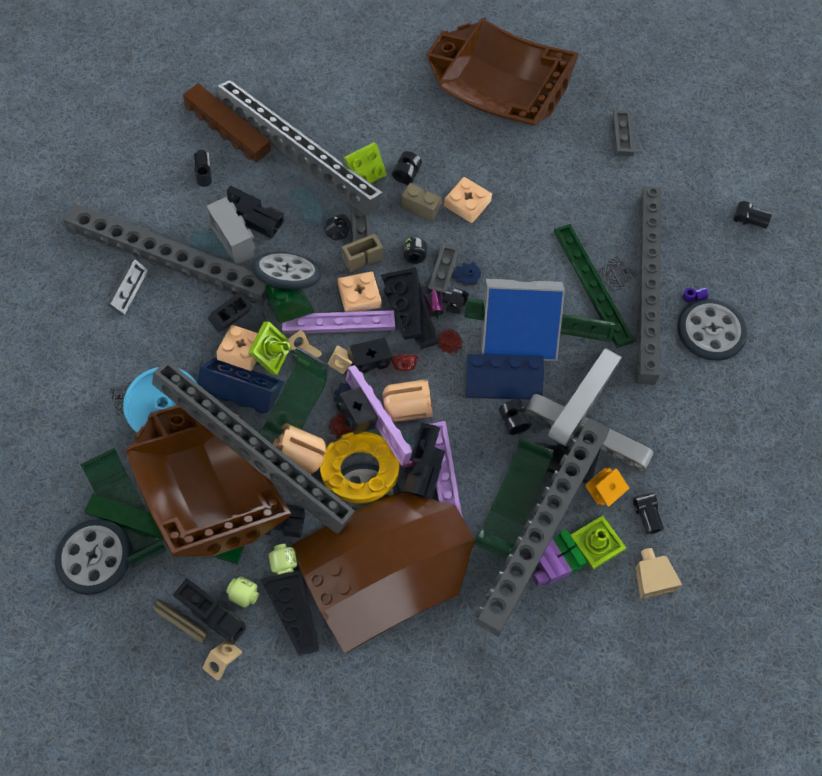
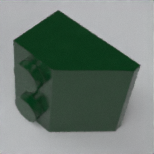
(288, 303)

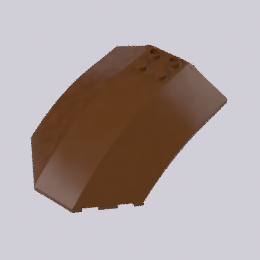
(501, 71)
(200, 488)
(385, 565)

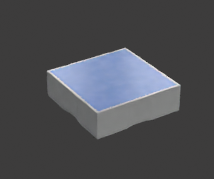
(522, 318)

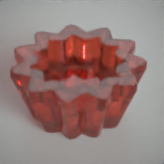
(450, 341)
(404, 362)
(338, 426)

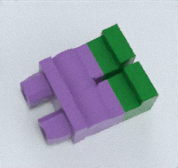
(558, 560)

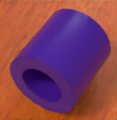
(701, 294)
(689, 295)

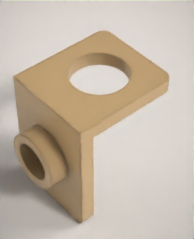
(304, 345)
(339, 360)
(222, 656)

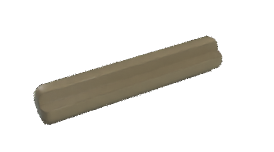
(180, 621)

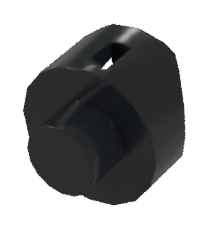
(336, 229)
(455, 300)

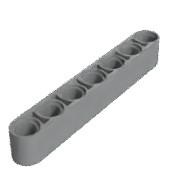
(584, 397)
(615, 444)

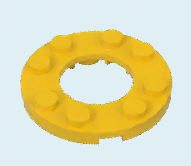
(364, 492)

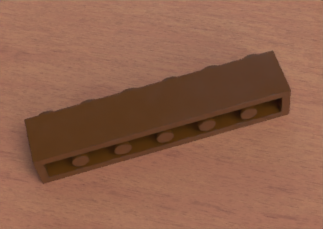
(227, 123)

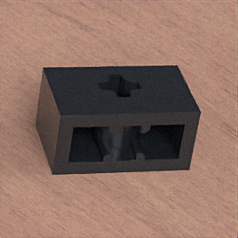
(229, 312)
(370, 355)
(357, 411)

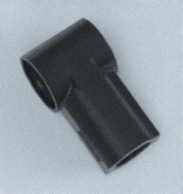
(202, 168)
(747, 214)
(648, 509)

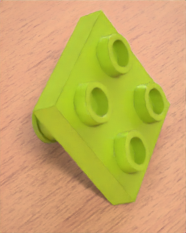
(367, 163)
(270, 348)
(598, 542)

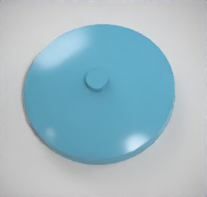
(143, 399)

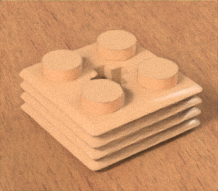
(476, 201)
(356, 302)
(230, 350)

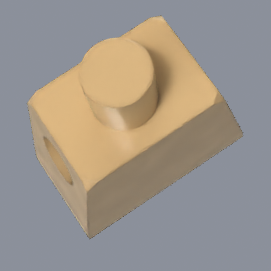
(655, 575)

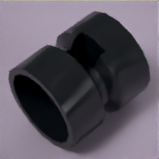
(407, 167)
(514, 415)

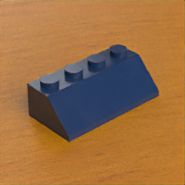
(504, 376)
(239, 385)

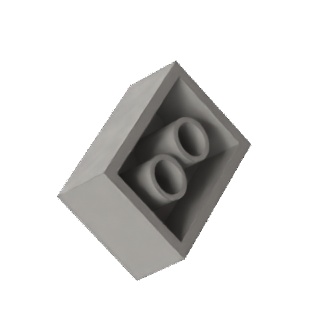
(231, 230)

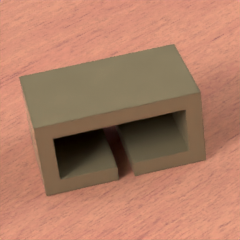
(420, 203)
(362, 251)

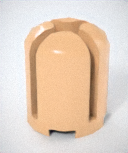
(407, 401)
(301, 447)

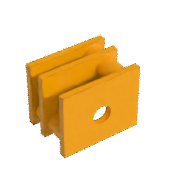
(607, 486)

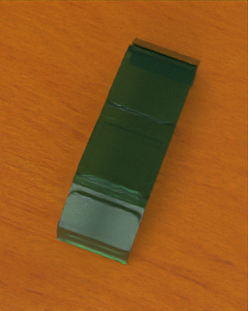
(297, 395)
(112, 482)
(514, 498)

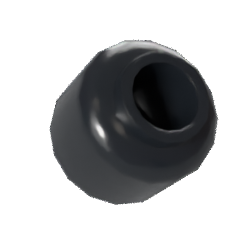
(415, 250)

